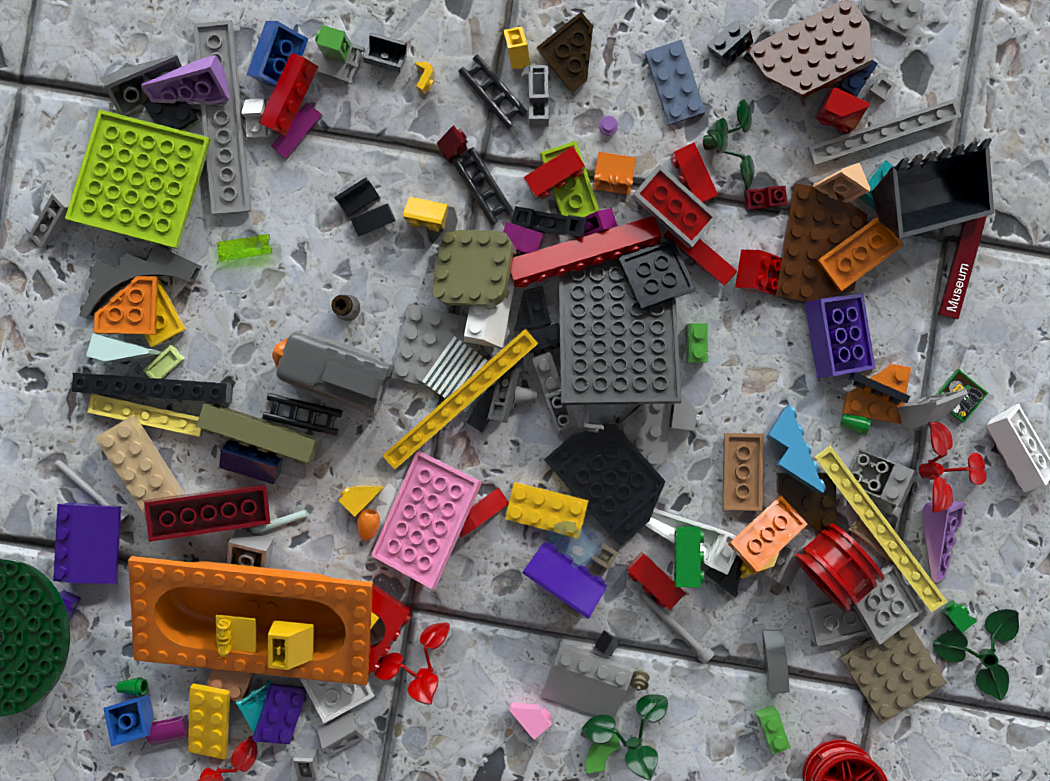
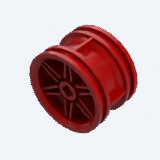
(839, 567)
(840, 754)

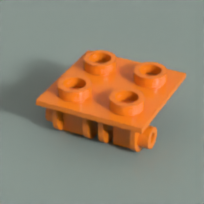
(614, 173)

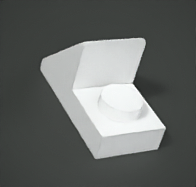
(252, 112)

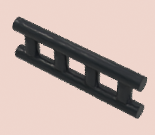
(492, 79)
(494, 188)
(310, 423)

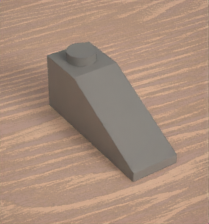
(51, 219)

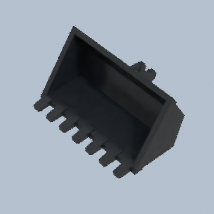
(936, 190)

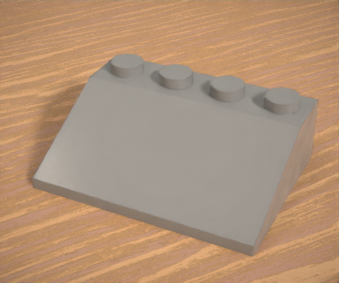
(587, 681)

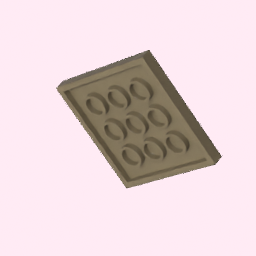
(893, 672)

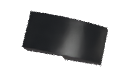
(373, 220)

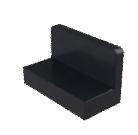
(357, 197)

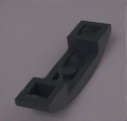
(549, 223)

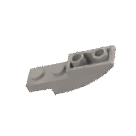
(552, 390)

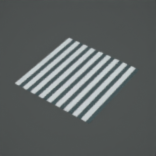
(454, 368)

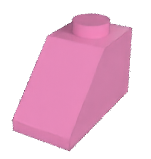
(531, 717)

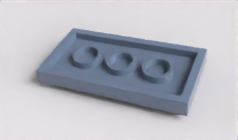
(675, 82)

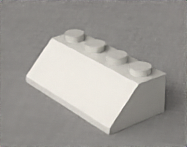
(489, 325)
(1020, 448)

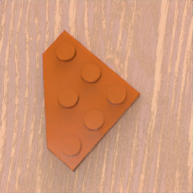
(130, 310)
(865, 404)

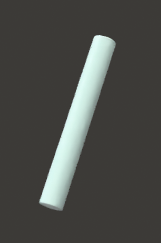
(280, 521)

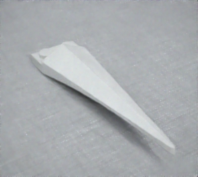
(715, 546)

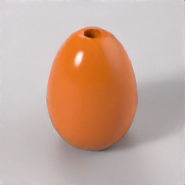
(368, 524)

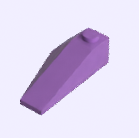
(192, 83)
(939, 536)

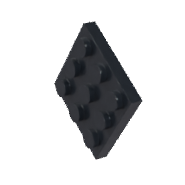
(656, 274)

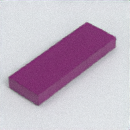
(300, 127)

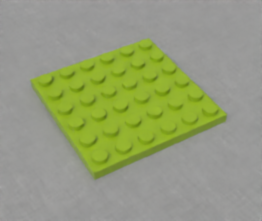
(138, 179)

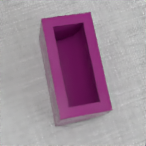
(168, 730)

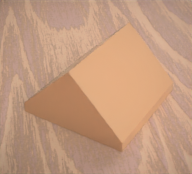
(847, 182)

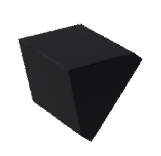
(607, 643)

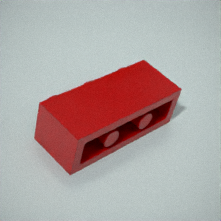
(693, 172)
(554, 173)
(655, 581)

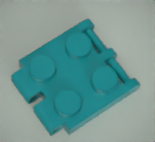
(252, 705)

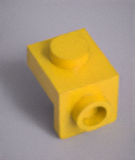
(426, 81)

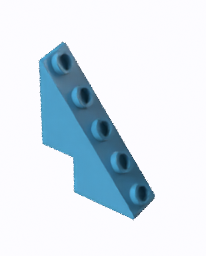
(796, 455)

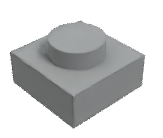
(882, 88)

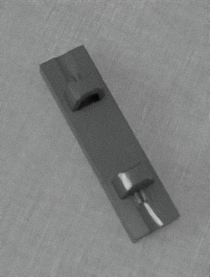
(505, 389)

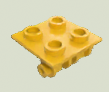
(235, 634)

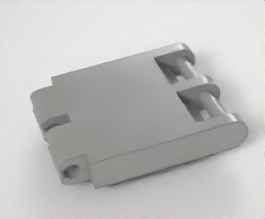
(336, 68)

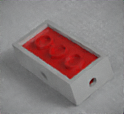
(674, 206)

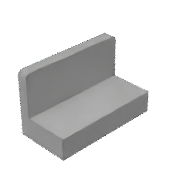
(785, 566)
(339, 734)

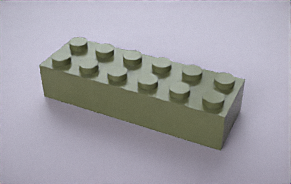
(259, 433)

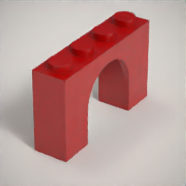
(393, 614)

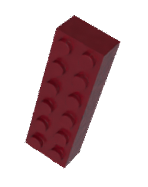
(206, 512)

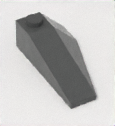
(126, 84)

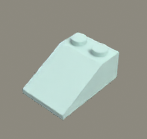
(109, 349)

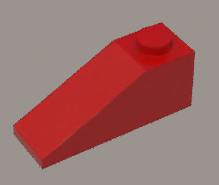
(484, 510)

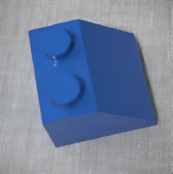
(129, 720)

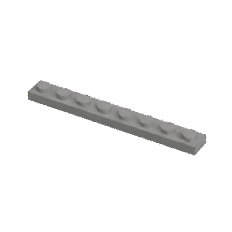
(884, 132)

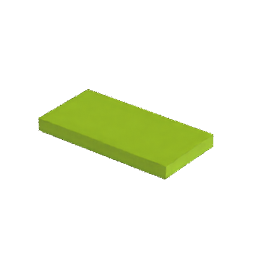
(577, 195)

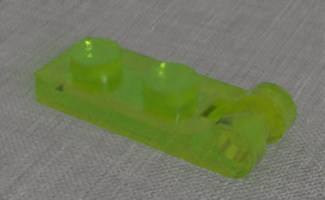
(243, 247)

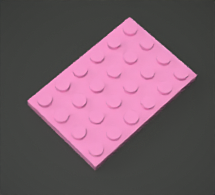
(426, 519)

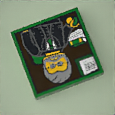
(960, 381)

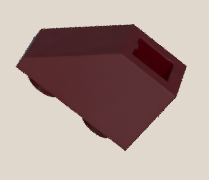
(453, 143)

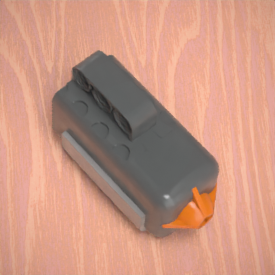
(333, 371)

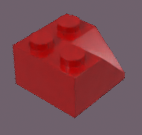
(841, 111)

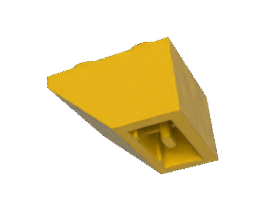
(425, 213)
(290, 644)

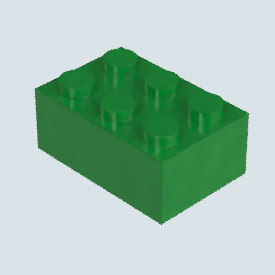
(688, 557)

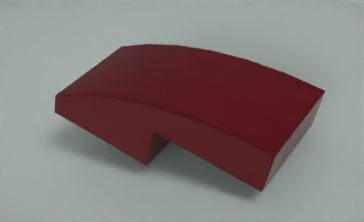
(765, 197)

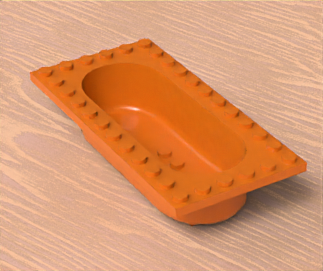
(179, 601)

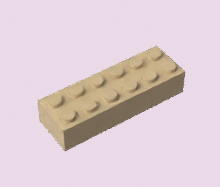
(138, 462)

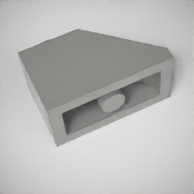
(684, 415)

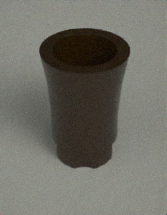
(352, 309)

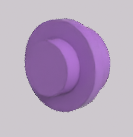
(608, 125)

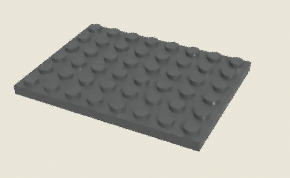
(611, 346)

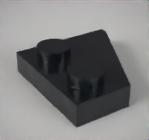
(728, 582)

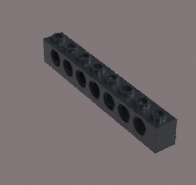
(152, 387)

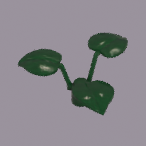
(718, 140)
(994, 678)
(639, 758)

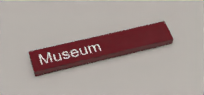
(961, 268)

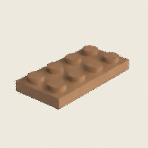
(743, 471)

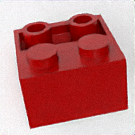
(758, 271)

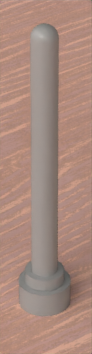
(87, 488)
(704, 654)

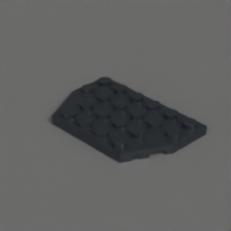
(611, 476)

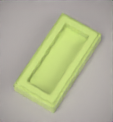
(164, 363)

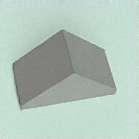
(306, 763)

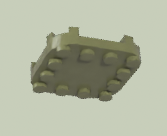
(473, 268)

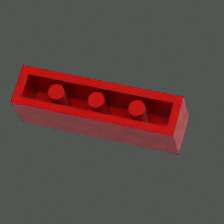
(288, 94)

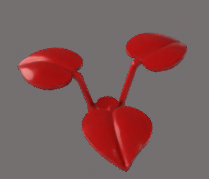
(941, 442)
(425, 682)
(241, 759)

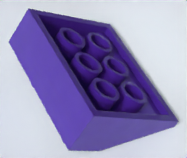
(840, 335)
(87, 543)
(565, 579)

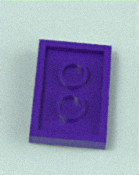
(279, 714)

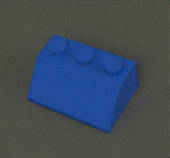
(273, 52)

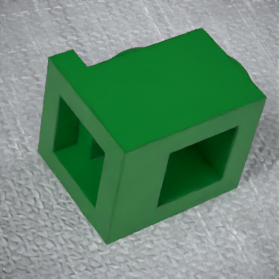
(958, 616)

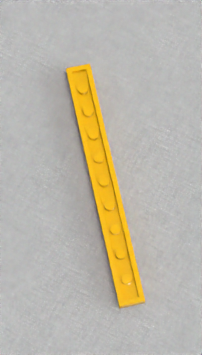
(460, 399)

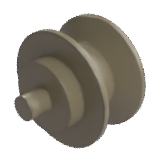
(640, 680)

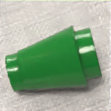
(856, 423)
(134, 686)

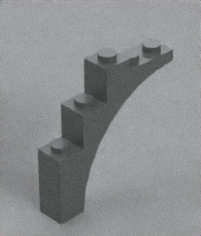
(111, 279)

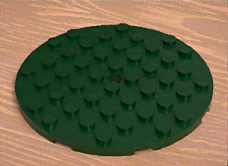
(33, 636)

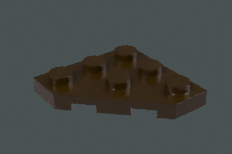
(569, 51)
(814, 507)

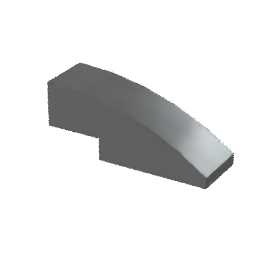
(538, 96)
(775, 661)

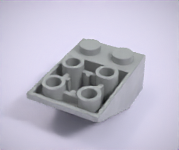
(882, 477)

